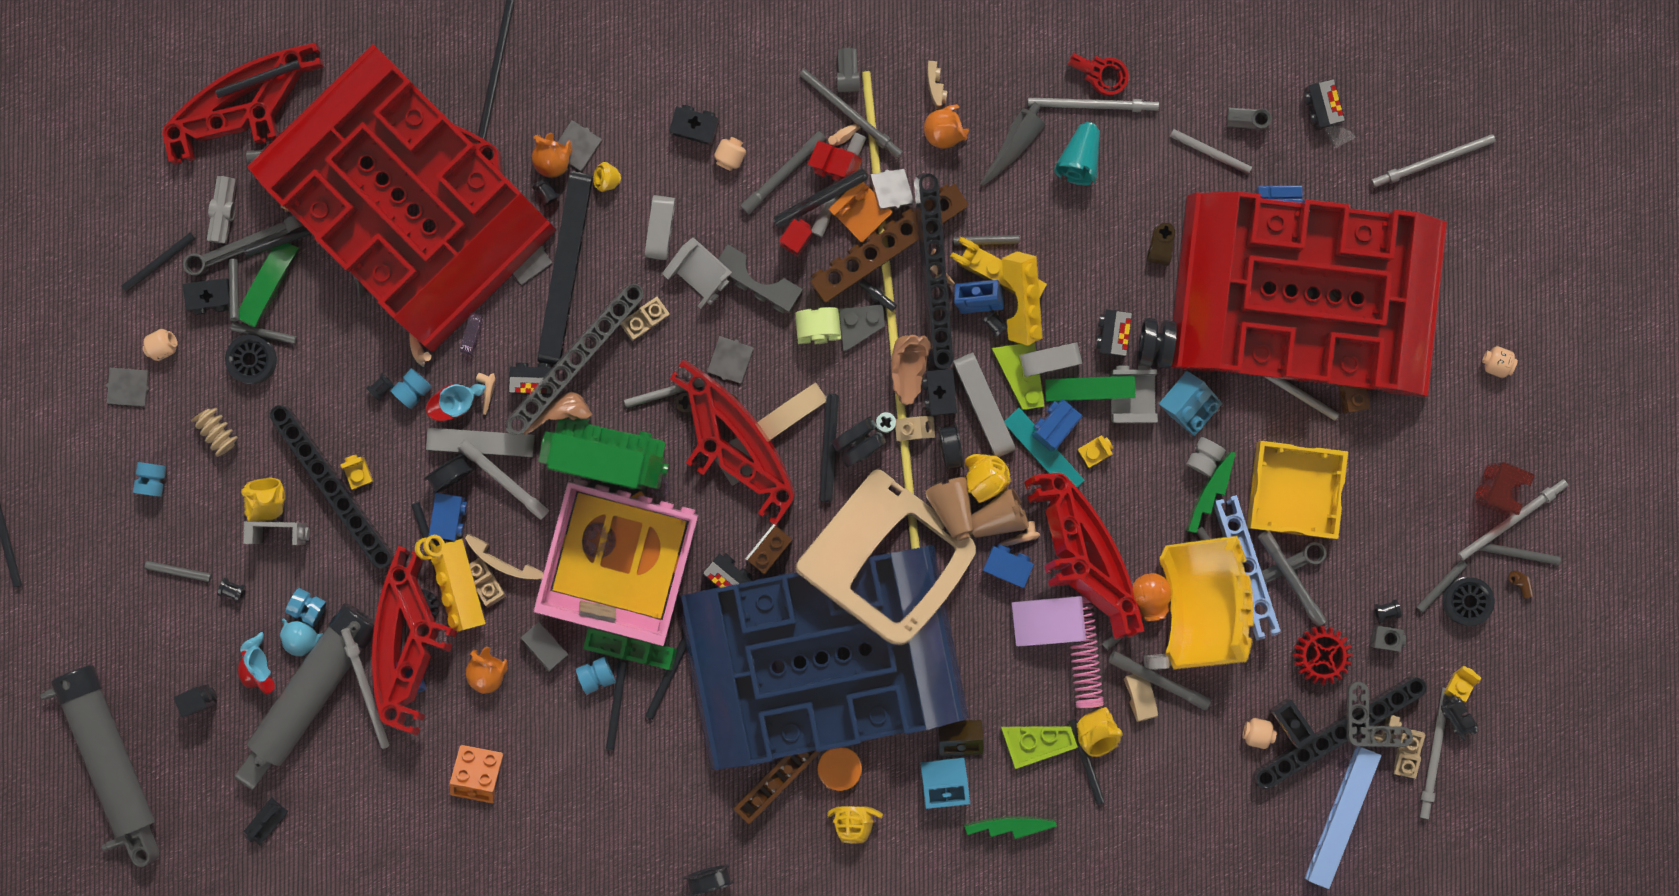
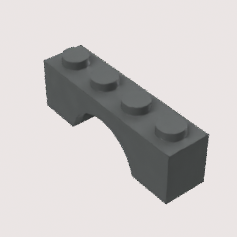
(781, 294)

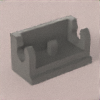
(543, 646)

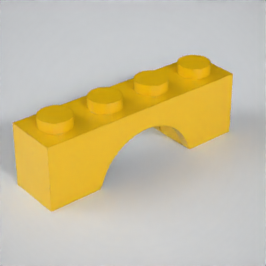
(1022, 275)

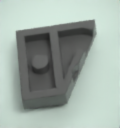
(860, 323)

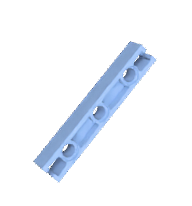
(1259, 589)
(1342, 817)

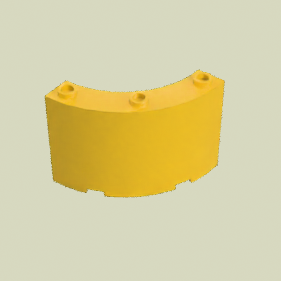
(1208, 603)

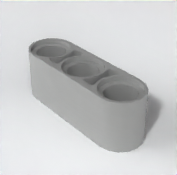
(660, 227)
(1050, 359)

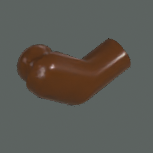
(1522, 581)

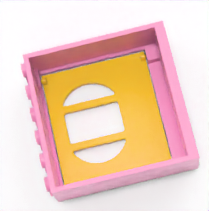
(623, 590)

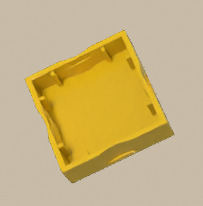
(1297, 490)

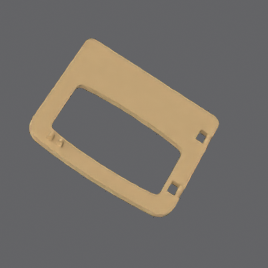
(854, 535)

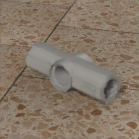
(221, 210)

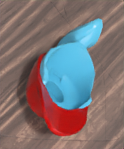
(452, 401)
(253, 666)

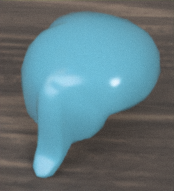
(298, 637)

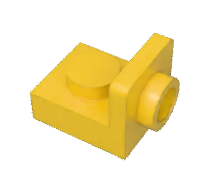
(1096, 451)
(356, 471)
(1462, 683)

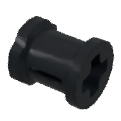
(546, 191)
(995, 323)
(382, 380)
(231, 590)
(1387, 611)

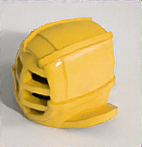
(984, 479)
(263, 499)
(1098, 733)
(853, 822)

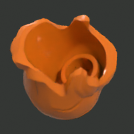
(944, 128)
(550, 156)
(1152, 595)
(485, 672)

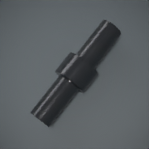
(877, 295)

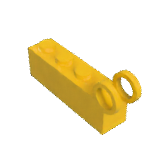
(985, 265)
(455, 581)

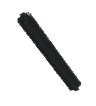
(821, 197)
(828, 451)

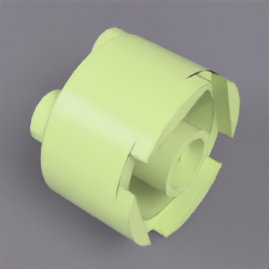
(818, 325)

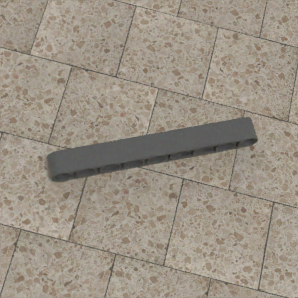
(584, 355)

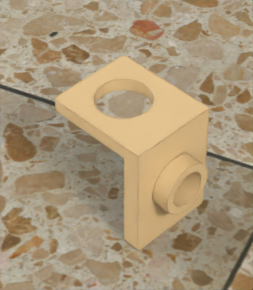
(914, 428)

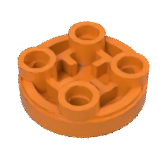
(839, 768)

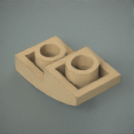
(936, 90)
(644, 318)
(486, 583)
(1142, 698)
(1408, 757)

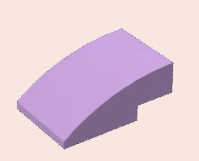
(1048, 621)

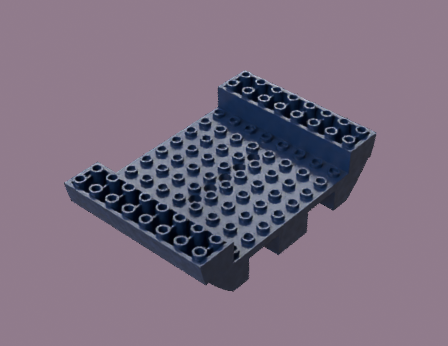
(766, 715)

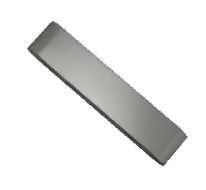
(984, 405)
(486, 442)

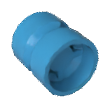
(411, 388)
(149, 479)
(298, 607)
(595, 675)

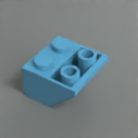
(1190, 403)
(945, 783)

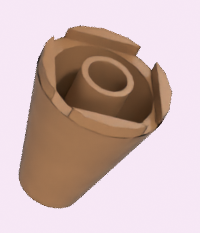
(953, 506)
(1000, 516)

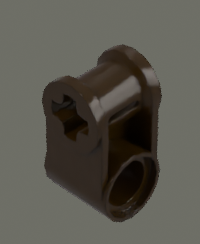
(1161, 248)

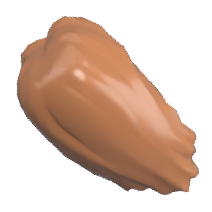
(908, 366)
(565, 406)

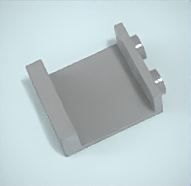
(700, 270)
(1143, 406)
(254, 532)

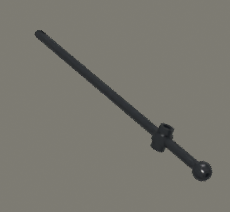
(495, 71)

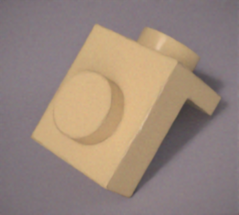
(1389, 721)

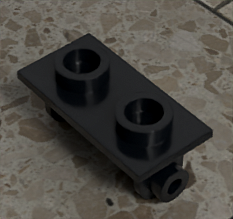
(1453, 709)
(265, 821)

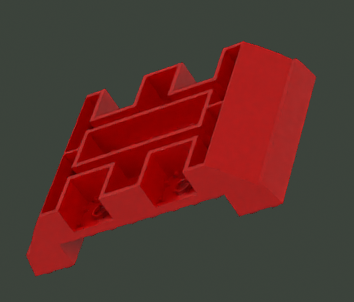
(1244, 241)
(416, 275)

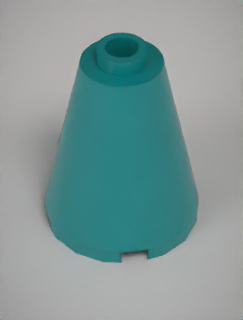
(1080, 156)

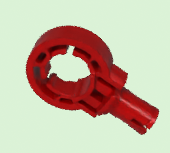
(1095, 77)

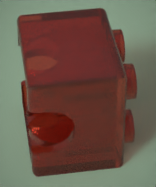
(1497, 488)

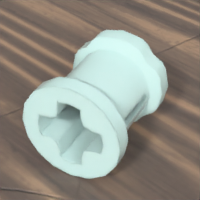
(884, 429)

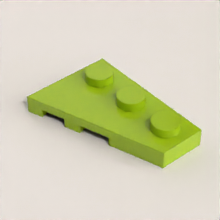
(1026, 389)
(1037, 743)

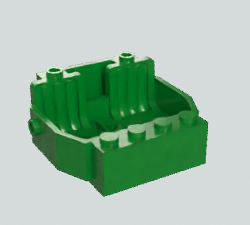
(605, 454)

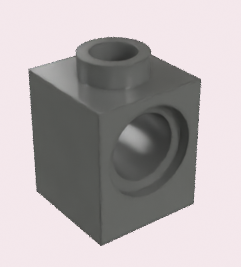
(1378, 636)

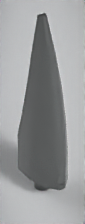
(1019, 137)

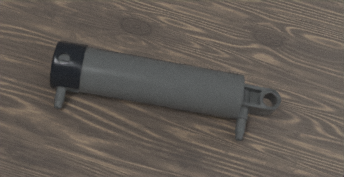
(304, 695)
(106, 762)

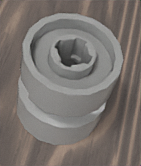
(1205, 457)

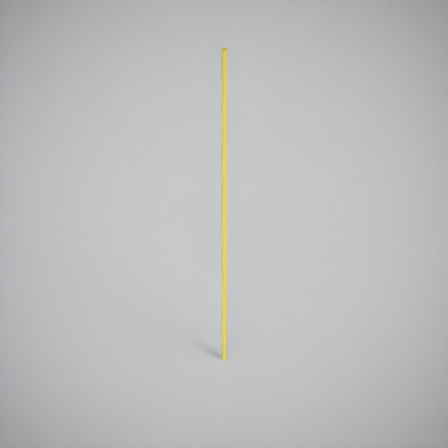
(891, 316)

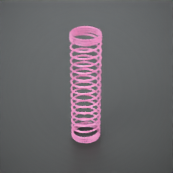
(1089, 703)

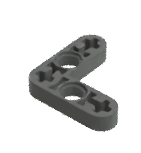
(1369, 731)

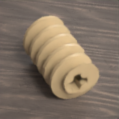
(214, 431)

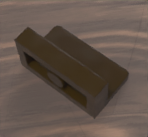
(961, 738)

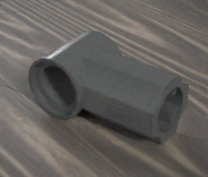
(848, 76)
(1246, 118)

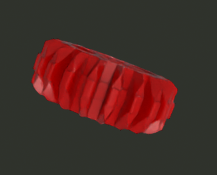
(1331, 649)

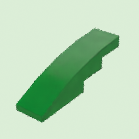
(266, 284)
(1090, 388)
(1215, 485)
(630, 648)
(1019, 825)

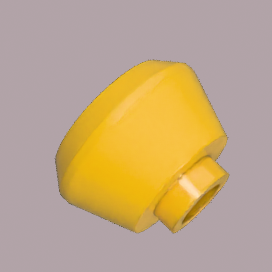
(606, 177)

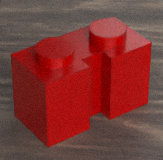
(833, 161)
(796, 237)

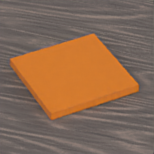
(627, 537)

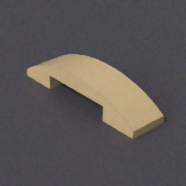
(792, 411)
(480, 548)

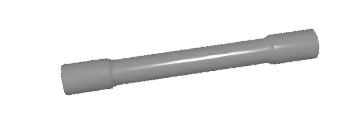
(824, 217)
(530, 502)

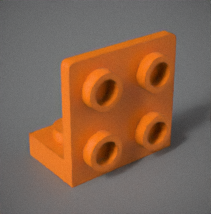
(860, 211)
(475, 774)

